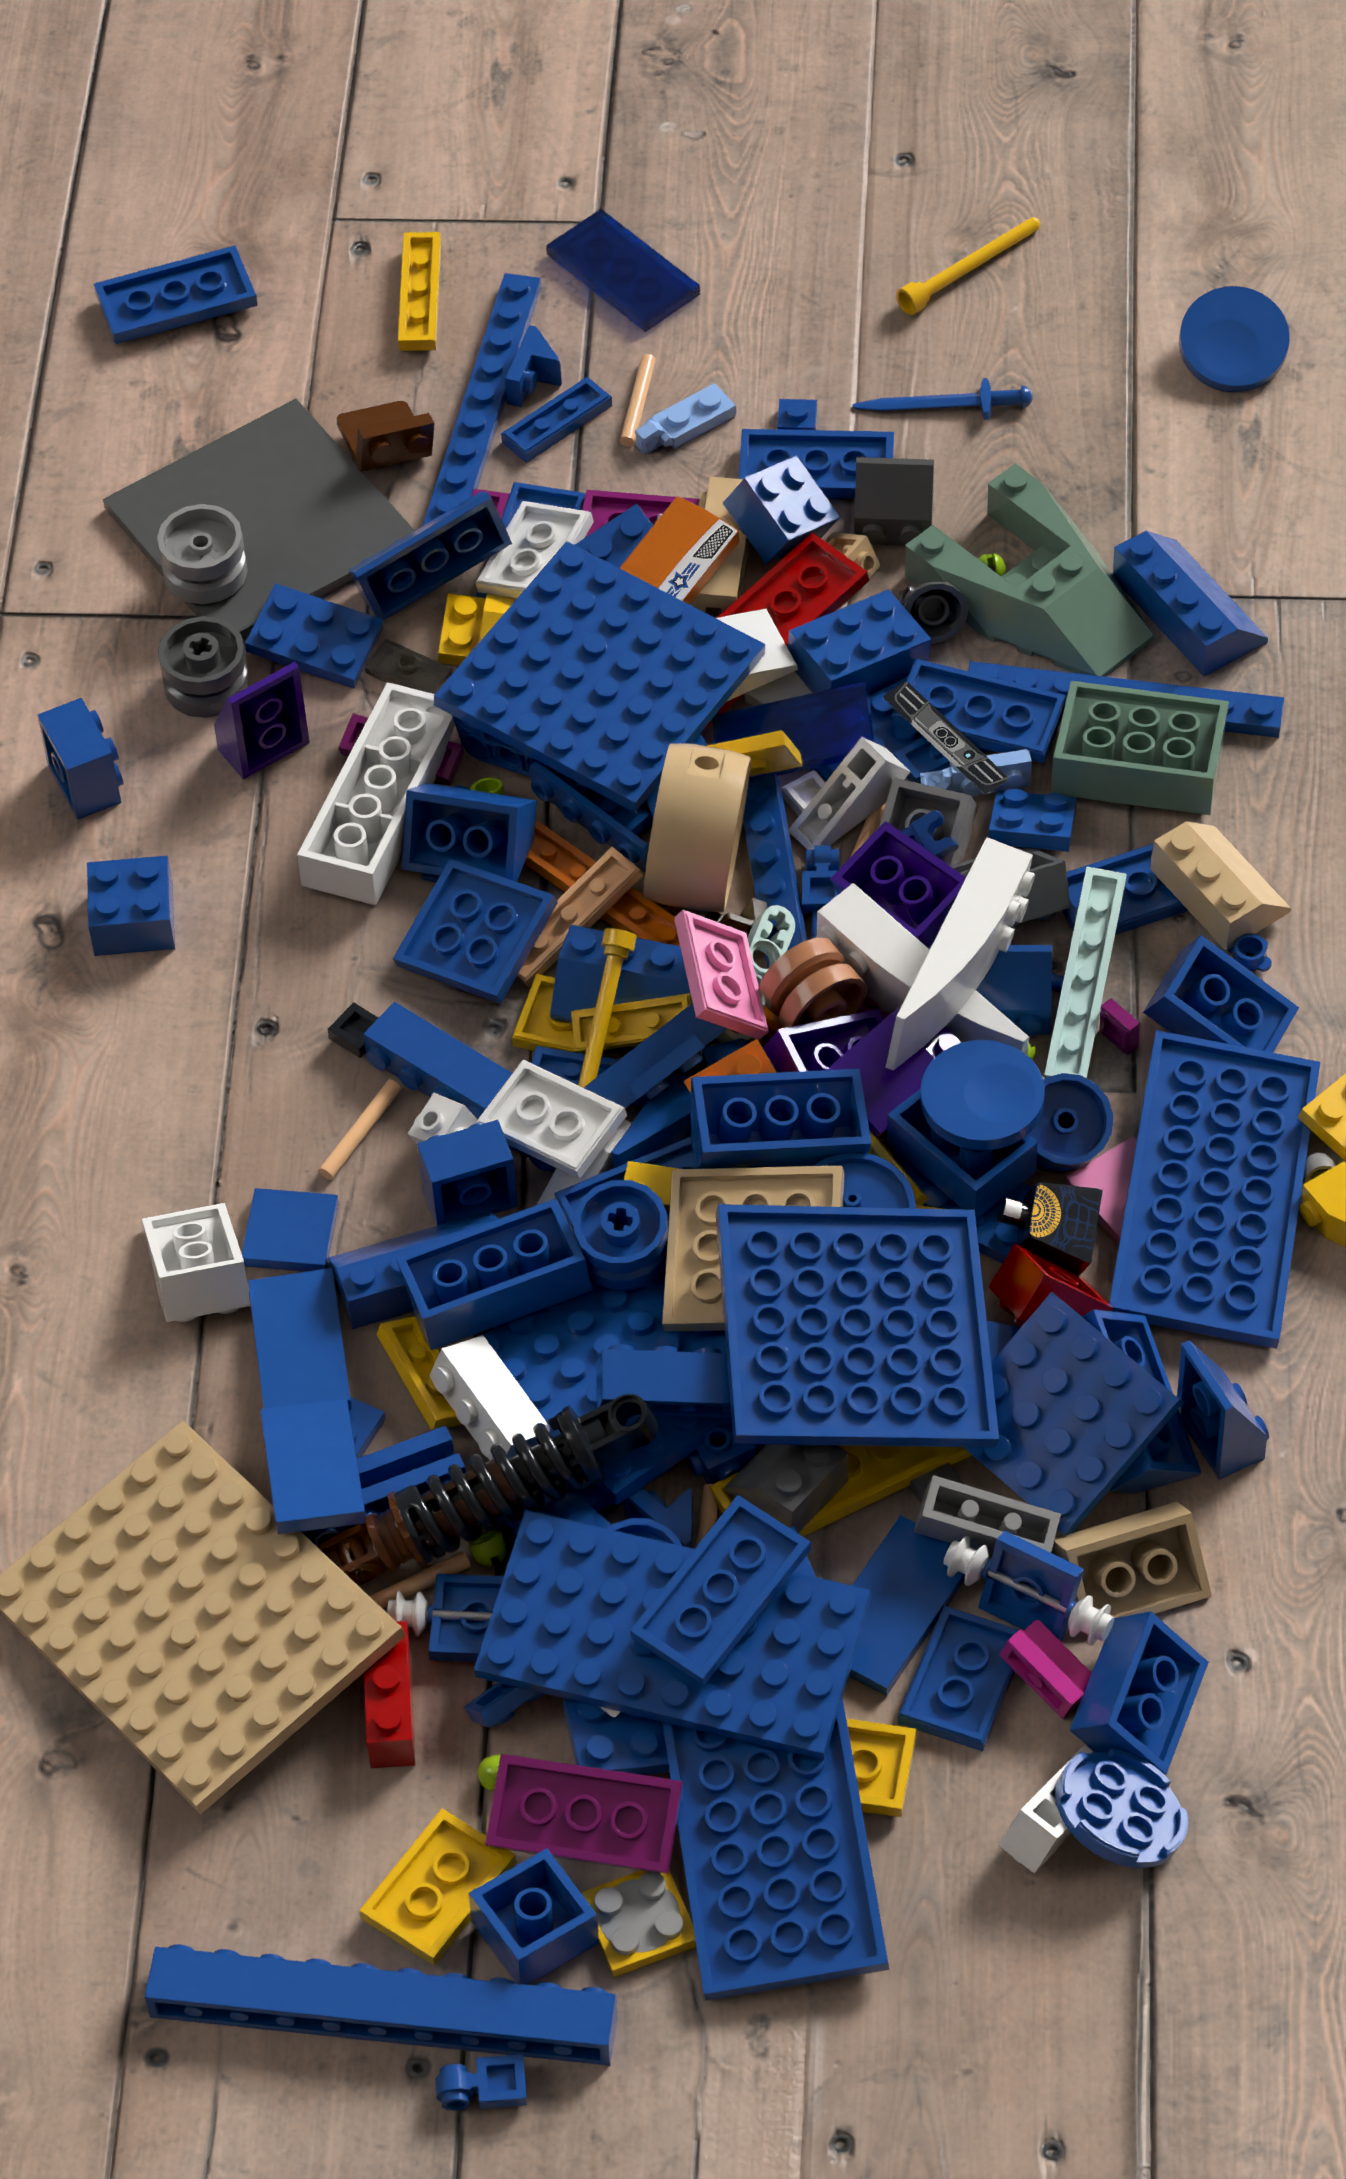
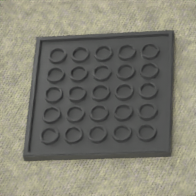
(297, 501)

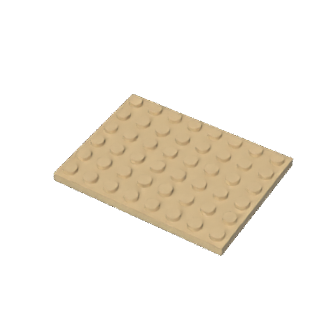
(193, 1616)

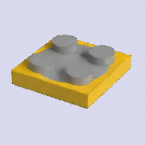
(640, 1920)

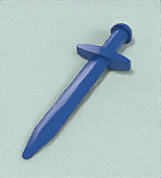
(985, 399)

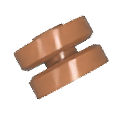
(812, 984)

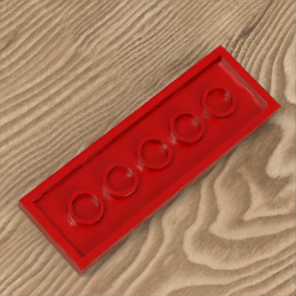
(801, 588)

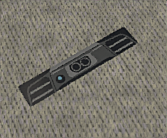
(946, 738)

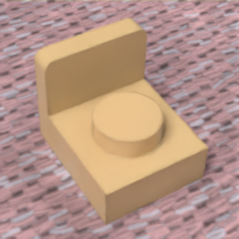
(855, 548)

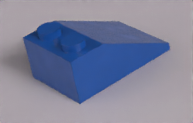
(1219, 1000)
(1218, 1415)

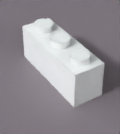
(485, 1395)

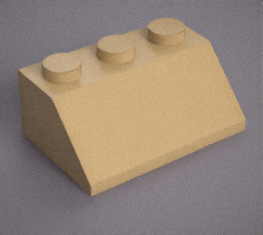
(1215, 882)
(1139, 1561)

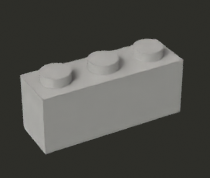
(958, 1510)

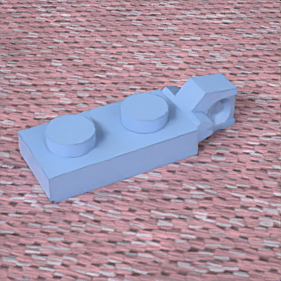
(686, 420)
(1014, 764)

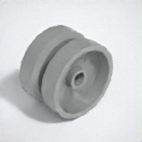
(202, 554)

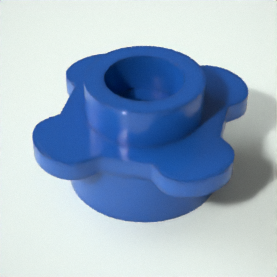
(1251, 945)

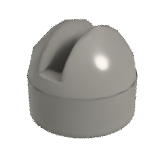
(1316, 1165)

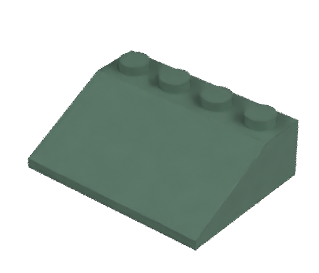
(1139, 747)

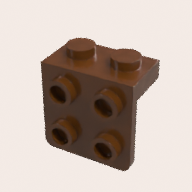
(386, 435)

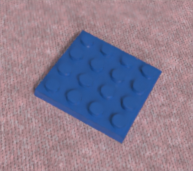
(1069, 1413)

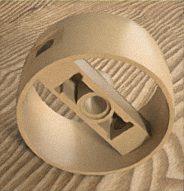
(696, 827)

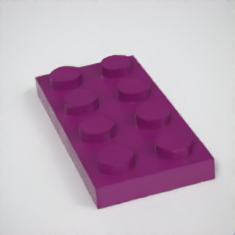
(584, 1813)

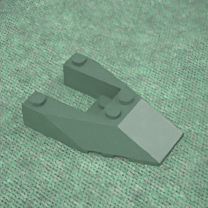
(1050, 603)

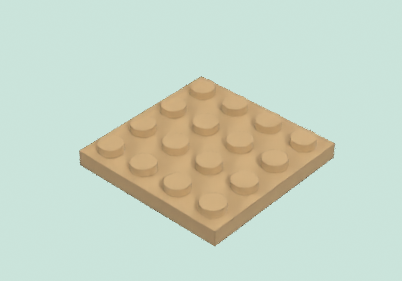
(692, 1259)

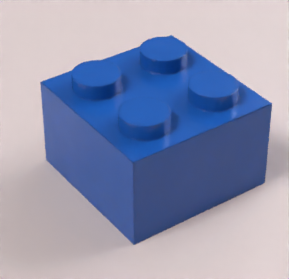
(780, 509)
(81, 757)
(130, 905)
(467, 1172)
(534, 1918)

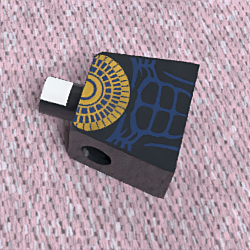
(1056, 1223)

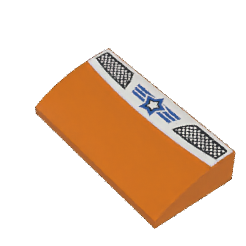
(682, 550)

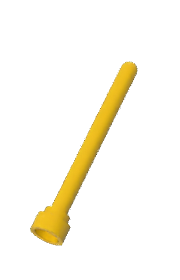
(914, 296)
(617, 946)

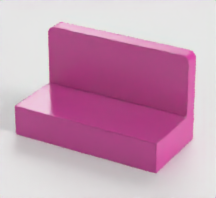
(1047, 1667)

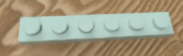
(1086, 973)

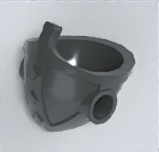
(936, 608)

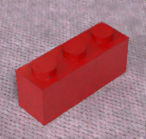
(390, 1707)

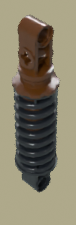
(432, 1522)

